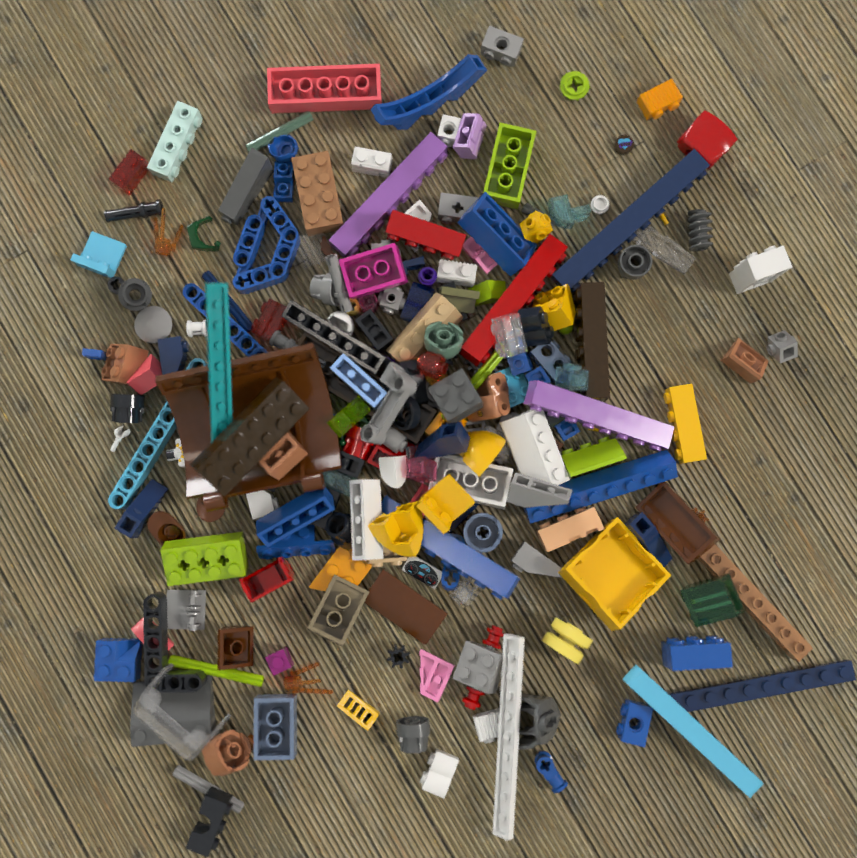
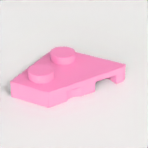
(434, 675)

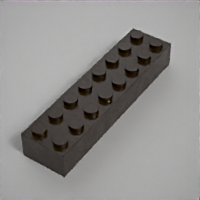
(345, 393)

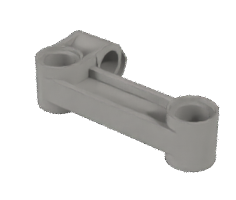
(401, 387)

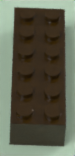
(592, 338)
(250, 436)

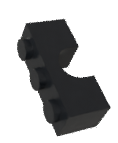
(215, 807)

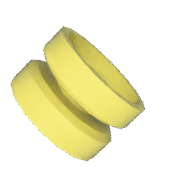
(567, 640)

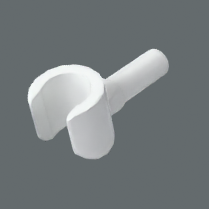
(119, 435)

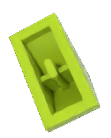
(489, 291)

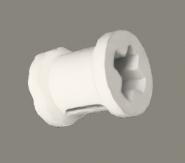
(196, 328)

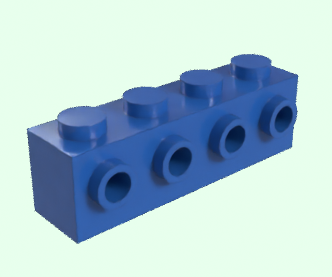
(294, 516)

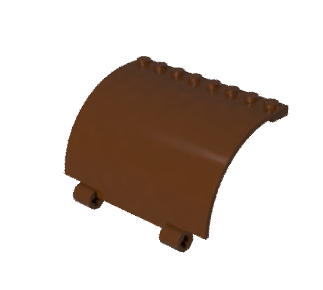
(301, 370)

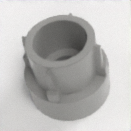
(323, 289)

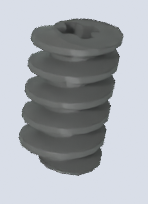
(699, 229)

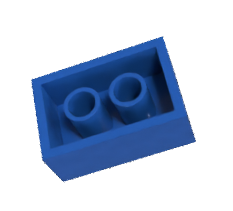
(696, 653)

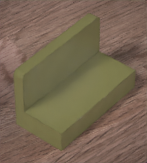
(461, 299)

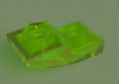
(348, 416)

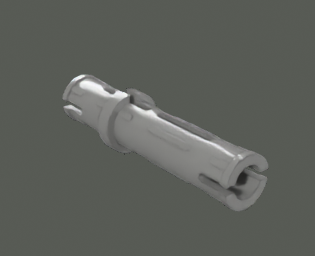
(338, 281)

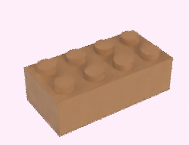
(317, 193)

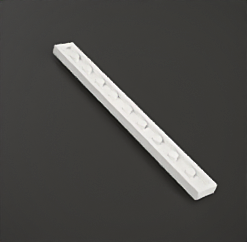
(508, 736)

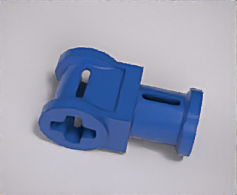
(550, 771)

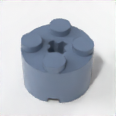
(491, 538)

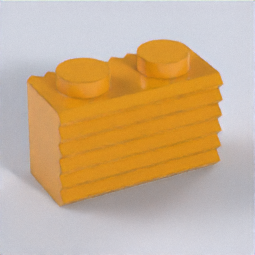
(659, 99)

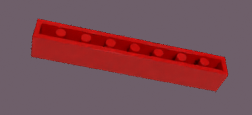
(515, 297)

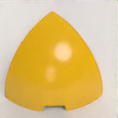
(482, 450)
(400, 530)

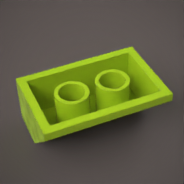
(592, 456)

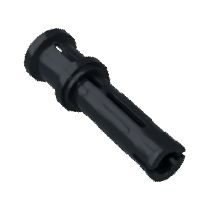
(143, 210)

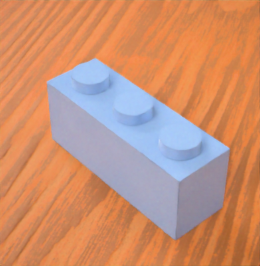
(358, 381)

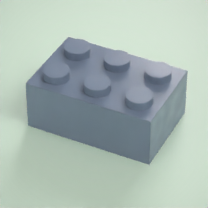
(275, 727)

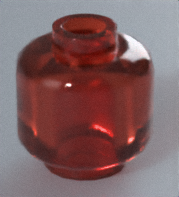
(432, 365)

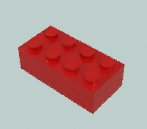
(424, 234)

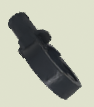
(414, 417)

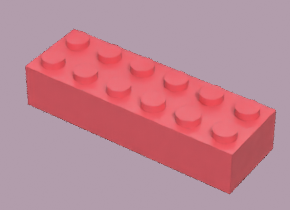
(324, 88)

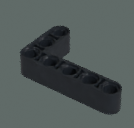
(161, 652)

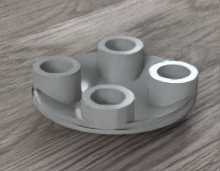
(153, 324)

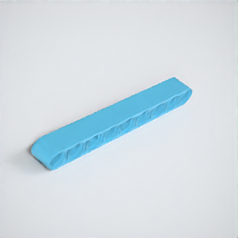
(141, 454)
(693, 731)

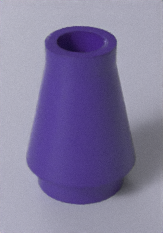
(427, 276)

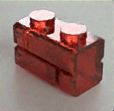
(129, 172)
(269, 320)

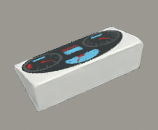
(423, 571)

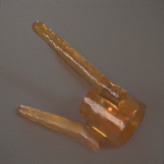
(163, 245)
(294, 682)

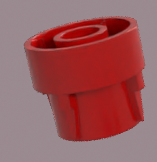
(355, 445)

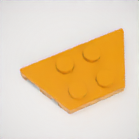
(342, 566)

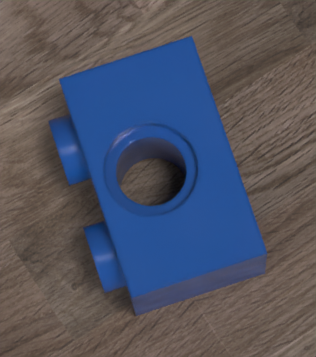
(637, 734)

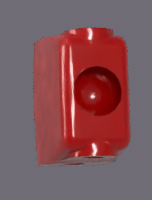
(708, 137)
(267, 579)

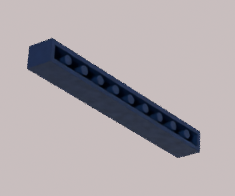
(631, 220)

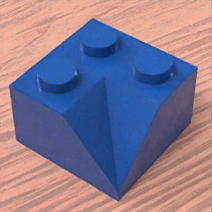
(118, 660)

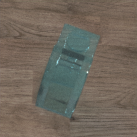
(563, 214)

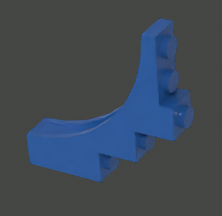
(427, 101)

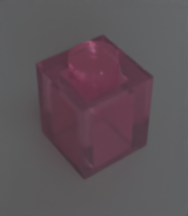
(421, 469)

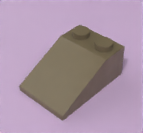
(338, 610)

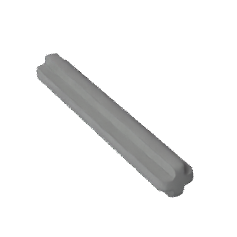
(202, 785)

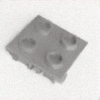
(186, 609)

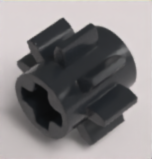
(400, 661)

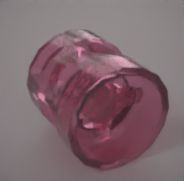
(371, 303)

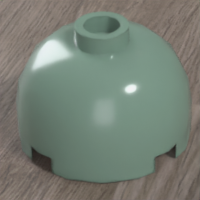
(443, 339)

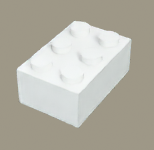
(760, 269)

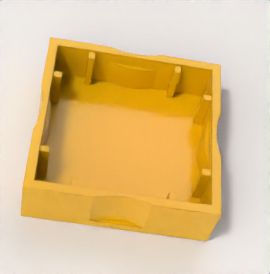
(614, 574)

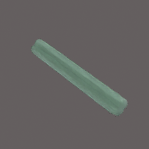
(283, 129)

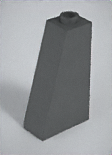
(246, 187)

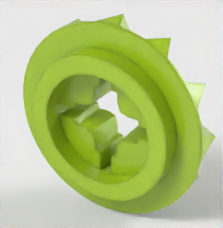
(579, 79)

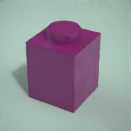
(279, 661)

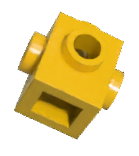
(536, 227)

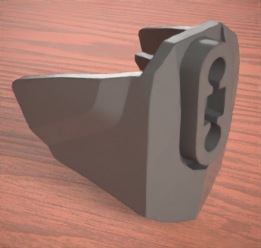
(546, 720)

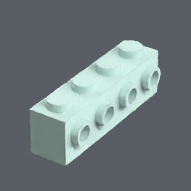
(175, 141)

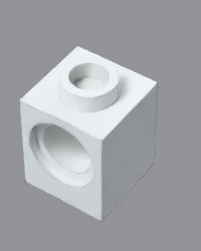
(448, 123)

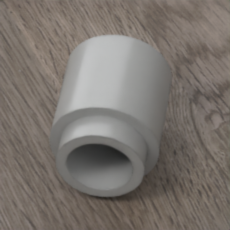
(395, 440)

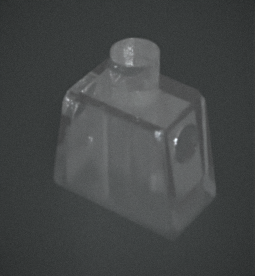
(464, 592)

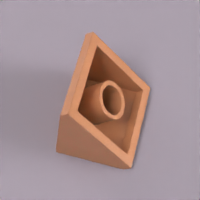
(745, 361)

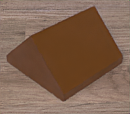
(235, 647)

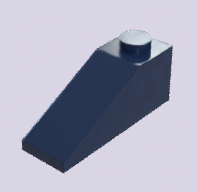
(173, 354)

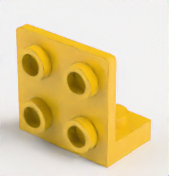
(445, 503)

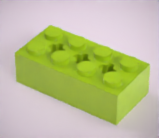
(498, 173)
(204, 558)

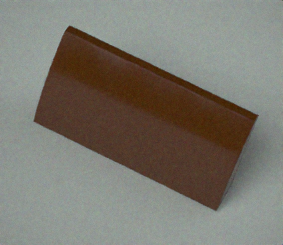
(678, 523)
(405, 606)

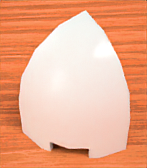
(393, 470)

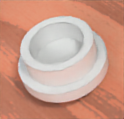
(599, 204)

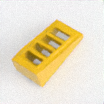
(368, 708)

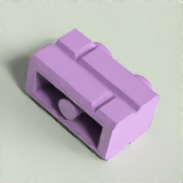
(469, 136)

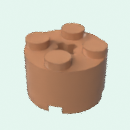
(227, 753)

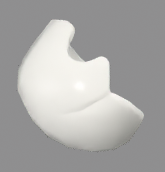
(342, 321)

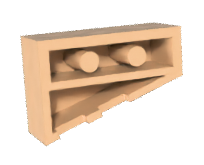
(569, 528)

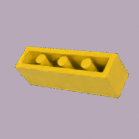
(686, 423)

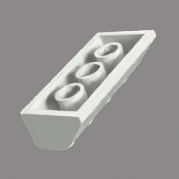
(534, 447)

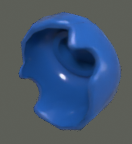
(283, 148)

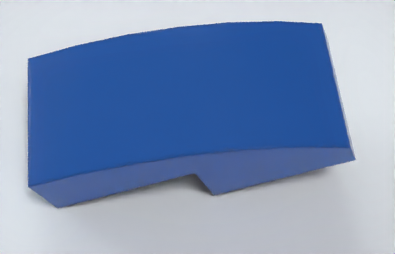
(283, 181)

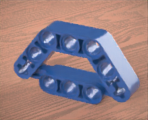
(244, 272)

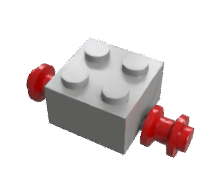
(480, 667)

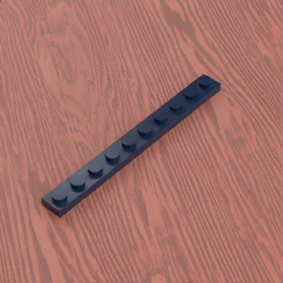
(765, 686)

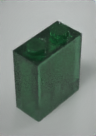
(712, 600)

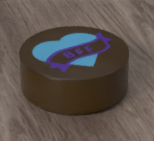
(624, 145)

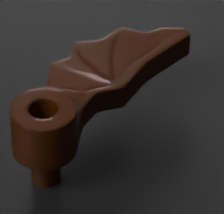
(326, 248)

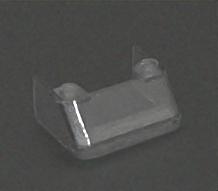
(166, 728)

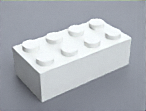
(488, 489)

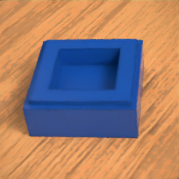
(94, 354)

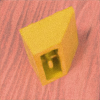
(558, 306)

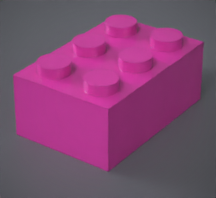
(373, 271)

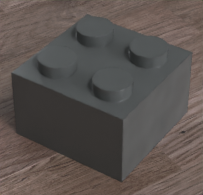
(455, 397)

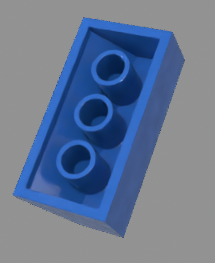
(497, 234)

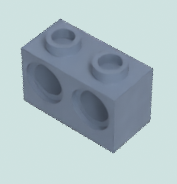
(547, 362)

